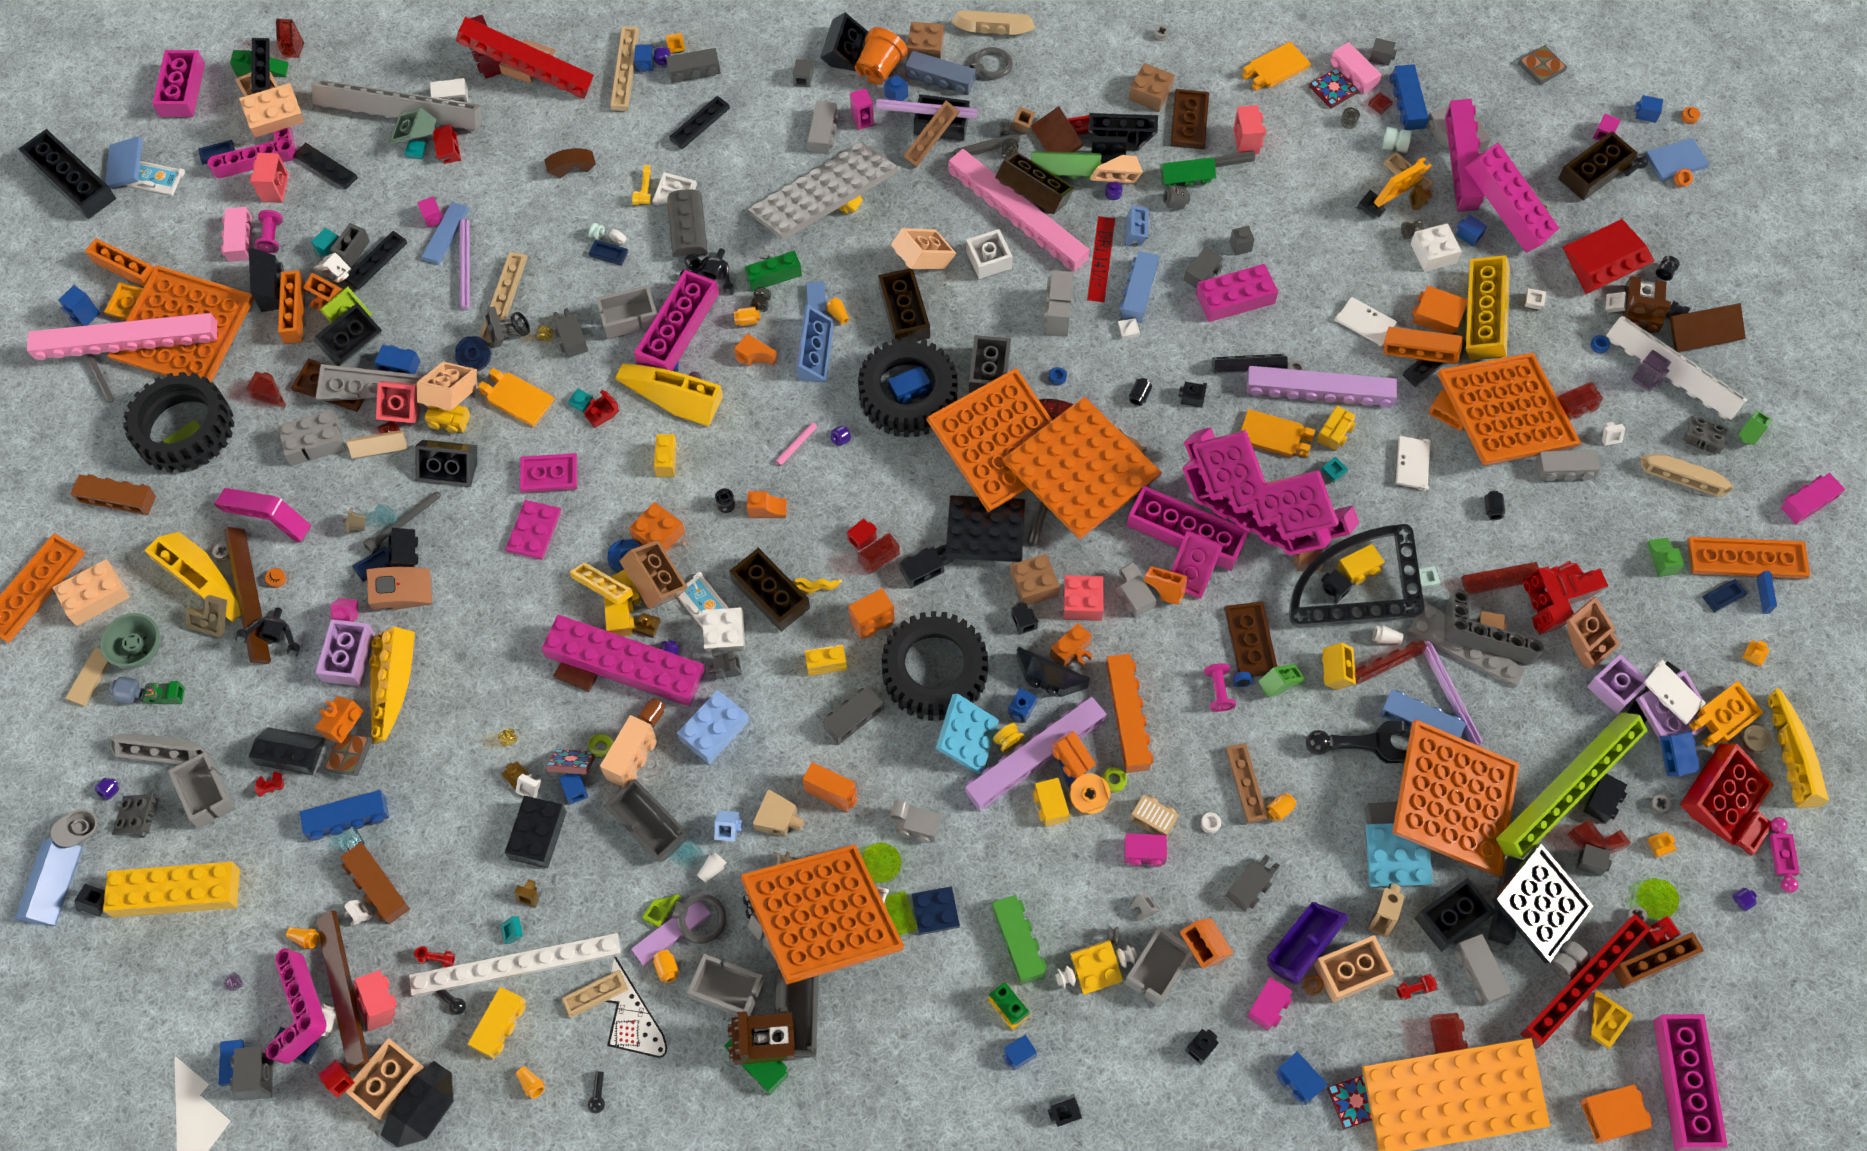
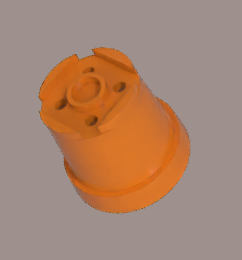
(880, 55)

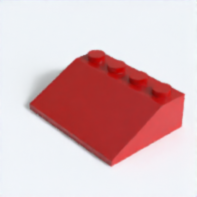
(1607, 255)
(1727, 792)

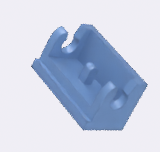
(1136, 225)

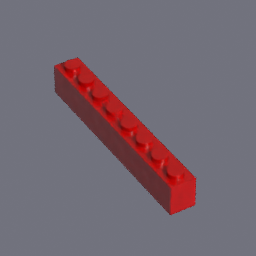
(524, 57)
(1585, 981)

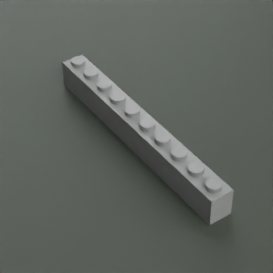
(392, 103)

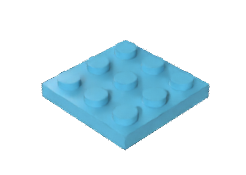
(967, 734)
(1395, 858)

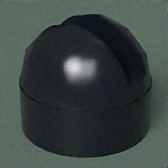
(691, 262)

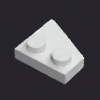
(669, 184)

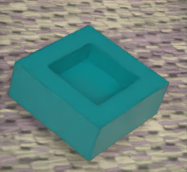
(415, 149)
(580, 400)
(1334, 469)
(511, 930)

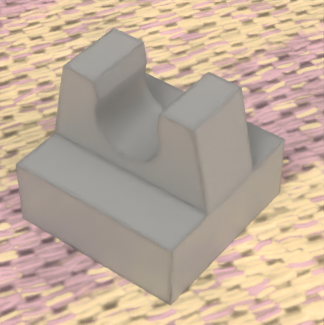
(1146, 905)

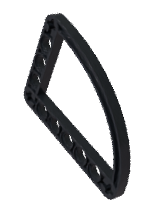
(1365, 607)

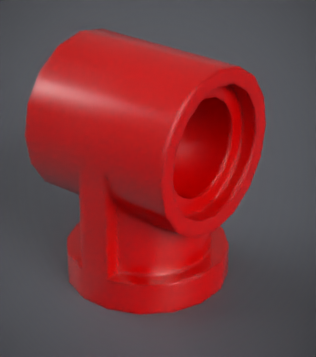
(1662, 932)

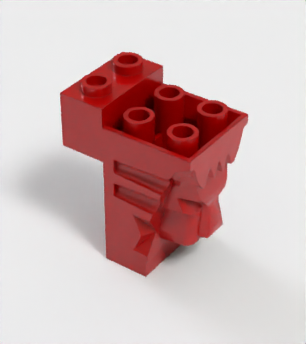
(1556, 589)

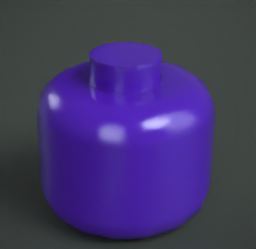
(660, 55)
(1113, 190)
(840, 435)
(669, 646)
(107, 788)
(1745, 898)

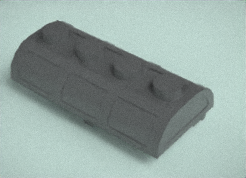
(687, 223)
(647, 820)
(802, 1001)

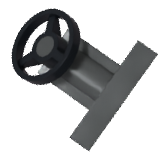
(505, 328)

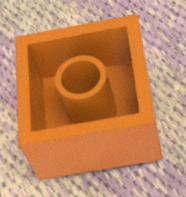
(657, 525)
(871, 614)

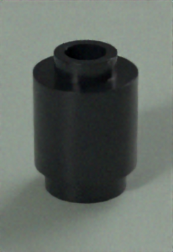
(1140, 391)
(1494, 505)

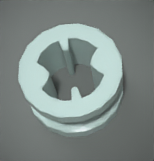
(596, 231)

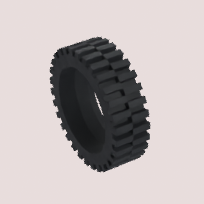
(901, 416)
(933, 700)

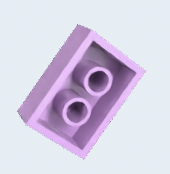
(345, 653)

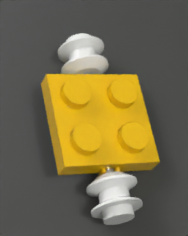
(1096, 967)

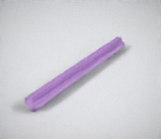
(921, 108)
(464, 264)
(1451, 693)

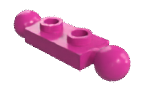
(1784, 855)

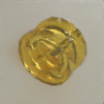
(544, 333)
(507, 737)

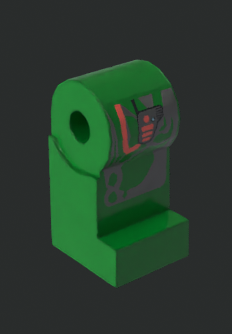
(164, 693)

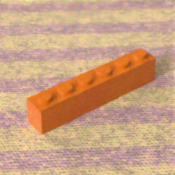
(1128, 713)

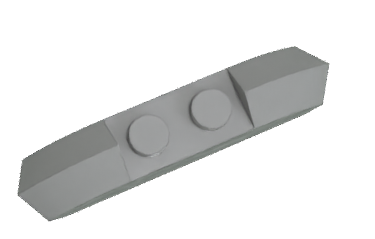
(154, 748)

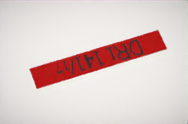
(1101, 259)

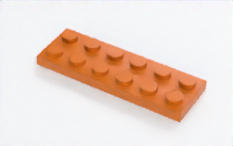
(1748, 557)
(35, 584)

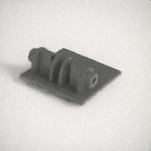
(1706, 432)
(133, 815)

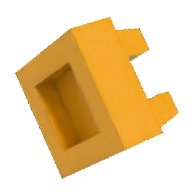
(675, 42)
(1756, 652)
(1662, 844)

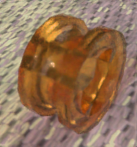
(1313, 978)

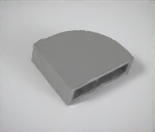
(1437, 125)

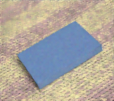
(1676, 156)
(124, 162)

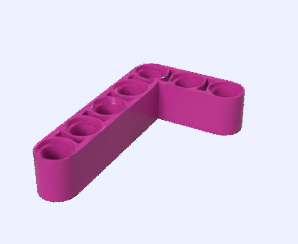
(243, 159)
(264, 507)
(305, 1008)

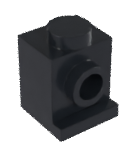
(1369, 200)
(1192, 394)
(1336, 585)
(1023, 618)
(90, 900)
(1199, 1052)
(1071, 1115)

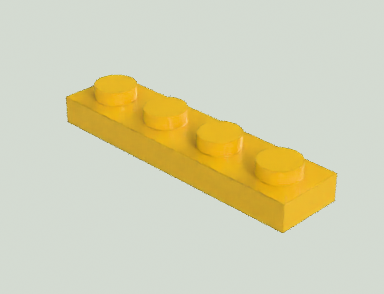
(601, 583)

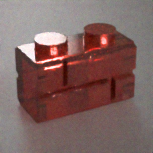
(1580, 400)
(878, 553)
(1447, 1032)

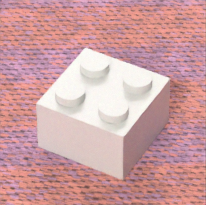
(1435, 247)
(989, 254)
(723, 629)

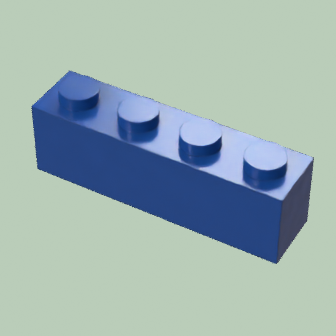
(1409, 97)
(344, 814)

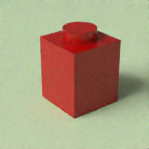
(862, 534)

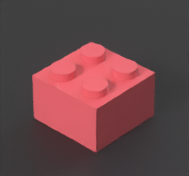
(1249, 129)
(269, 177)
(397, 402)
(1083, 597)
(374, 1000)

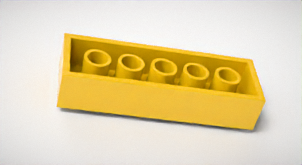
(1488, 308)
(171, 889)

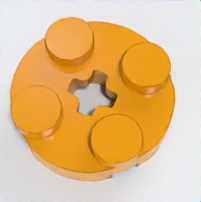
(1084, 804)

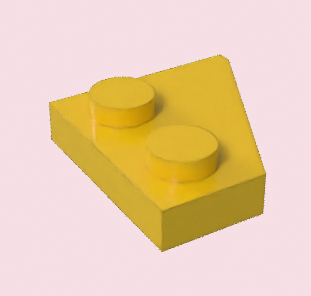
(1607, 1020)

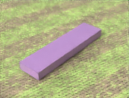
(669, 934)

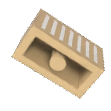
(1154, 816)

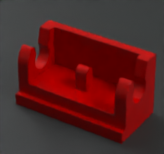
(446, 144)

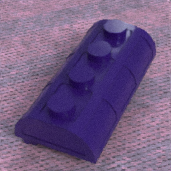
(1305, 941)

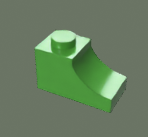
(1754, 428)
(1665, 557)
(1281, 679)

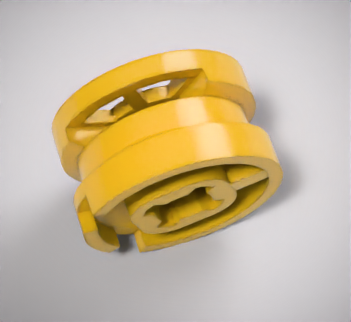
(1008, 737)

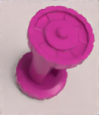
(270, 220)
(1217, 672)

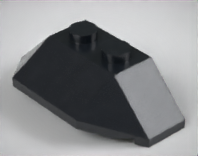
(1135, 127)
(1050, 675)
(420, 1106)

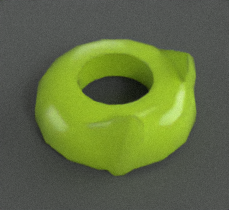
(597, 739)
(1123, 779)

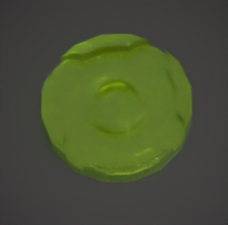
(882, 862)
(1658, 898)

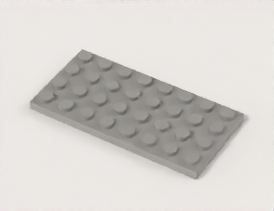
(822, 190)

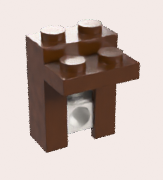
(1646, 304)
(742, 1032)

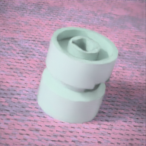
(1396, 139)

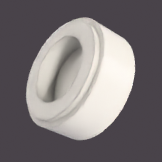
(617, 237)
(1210, 823)

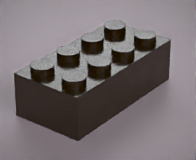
(1597, 165)
(1034, 183)
(904, 305)
(769, 589)

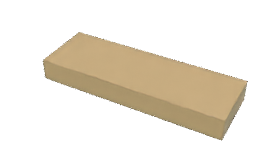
(1398, 164)
(377, 444)
(88, 678)
(594, 994)

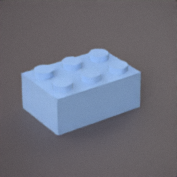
(713, 727)

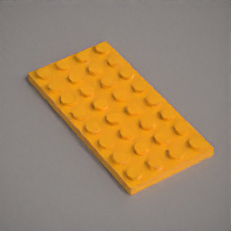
(1455, 1096)

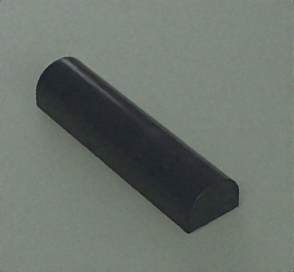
(260, 65)
(1242, 363)

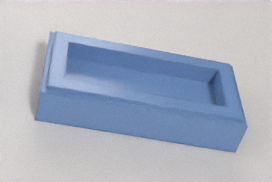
(816, 296)

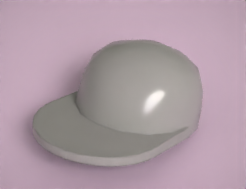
(74, 828)

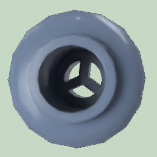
(125, 690)

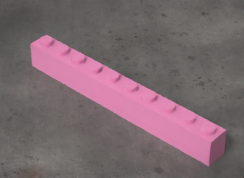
(1018, 210)
(122, 336)

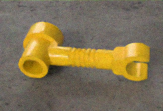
(642, 196)

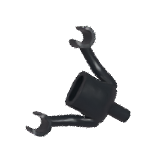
(713, 267)
(271, 630)

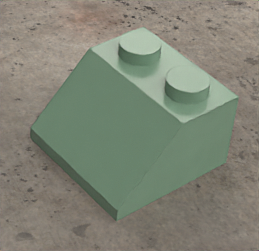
(412, 125)

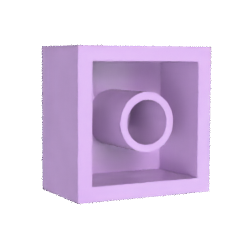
(1618, 684)

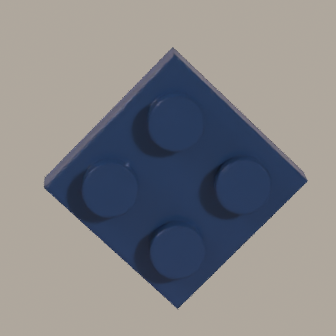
(935, 910)

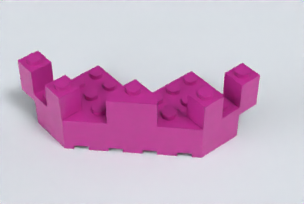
(1283, 512)

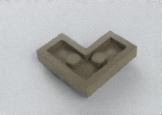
(211, 619)

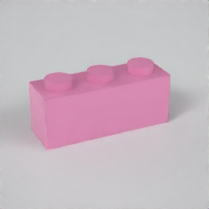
(1355, 68)
(236, 234)

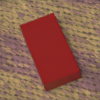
(1754, 833)

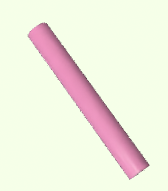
(791, 449)

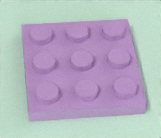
(1662, 718)

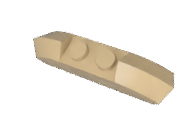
(993, 22)
(1686, 474)

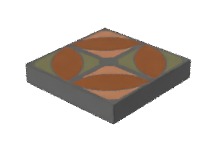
(1542, 65)
(348, 756)

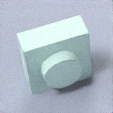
(1429, 577)

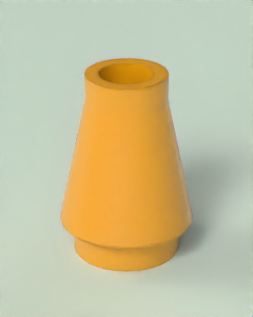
(837, 310)
(304, 937)
(531, 1084)

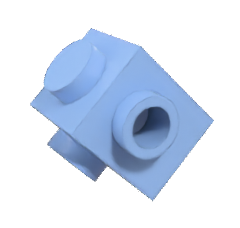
(727, 825)

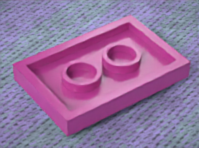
(548, 473)
(533, 529)
(1196, 561)

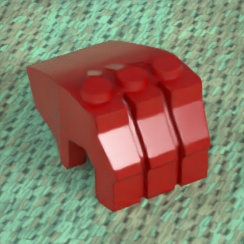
(601, 409)

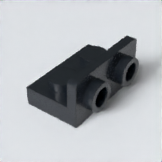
(1109, 147)

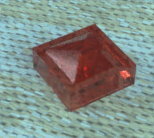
(1380, 103)
(390, 426)

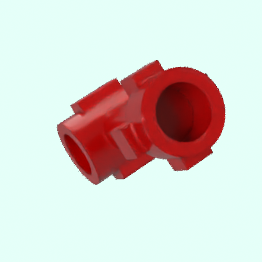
(424, 956)
(1426, 983)

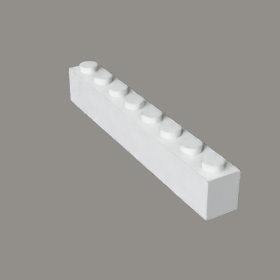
(1682, 371)

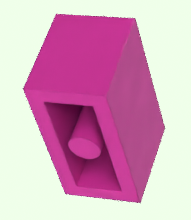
(861, 108)
(1145, 849)
(1269, 1004)

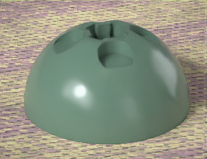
(130, 641)

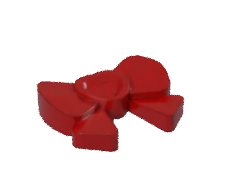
(262, 787)

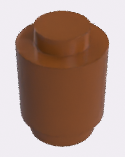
(652, 712)

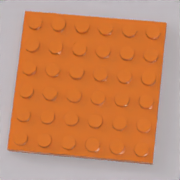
(180, 294)
(1508, 408)
(986, 429)
(1082, 467)
(1455, 798)
(821, 913)

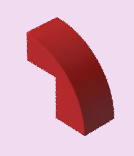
(336, 1078)

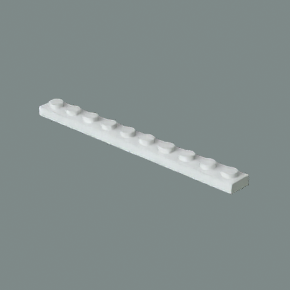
(515, 964)

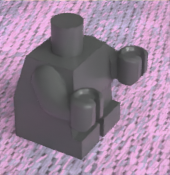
(725, 664)

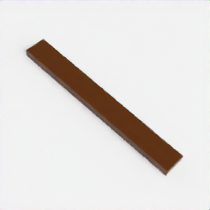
(246, 593)
(342, 991)

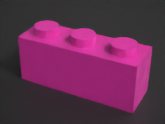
(1812, 497)

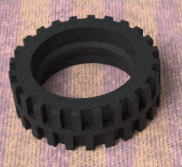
(165, 394)

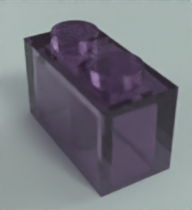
(1652, 371)

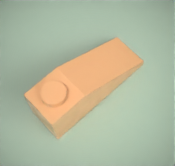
(1121, 169)

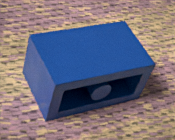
(78, 306)
(397, 360)
(909, 385)
(1679, 753)
(1300, 1078)

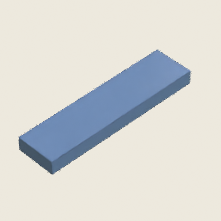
(445, 233)

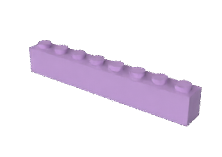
(1321, 386)
(1033, 755)

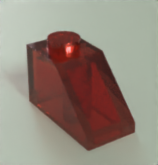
(288, 38)
(265, 389)

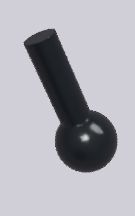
(1639, 162)
(456, 1005)
(597, 1103)

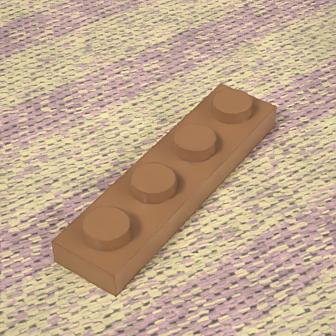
(931, 133)
(1246, 783)

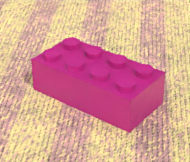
(178, 83)
(1236, 292)

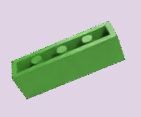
(1067, 163)
(1019, 939)

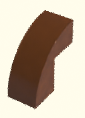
(563, 161)

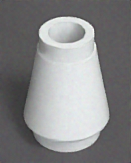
(1386, 635)
(711, 867)

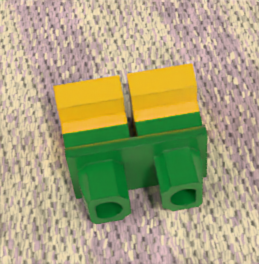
(1006, 1001)

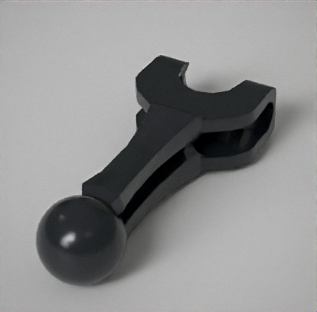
(1379, 742)

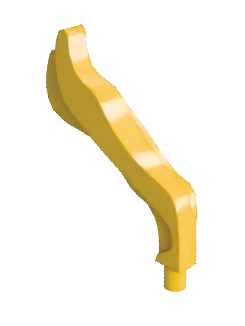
(810, 587)

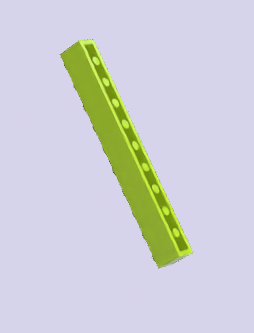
(1571, 785)

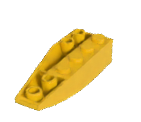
(673, 391)
(193, 569)
(389, 678)
(1798, 754)

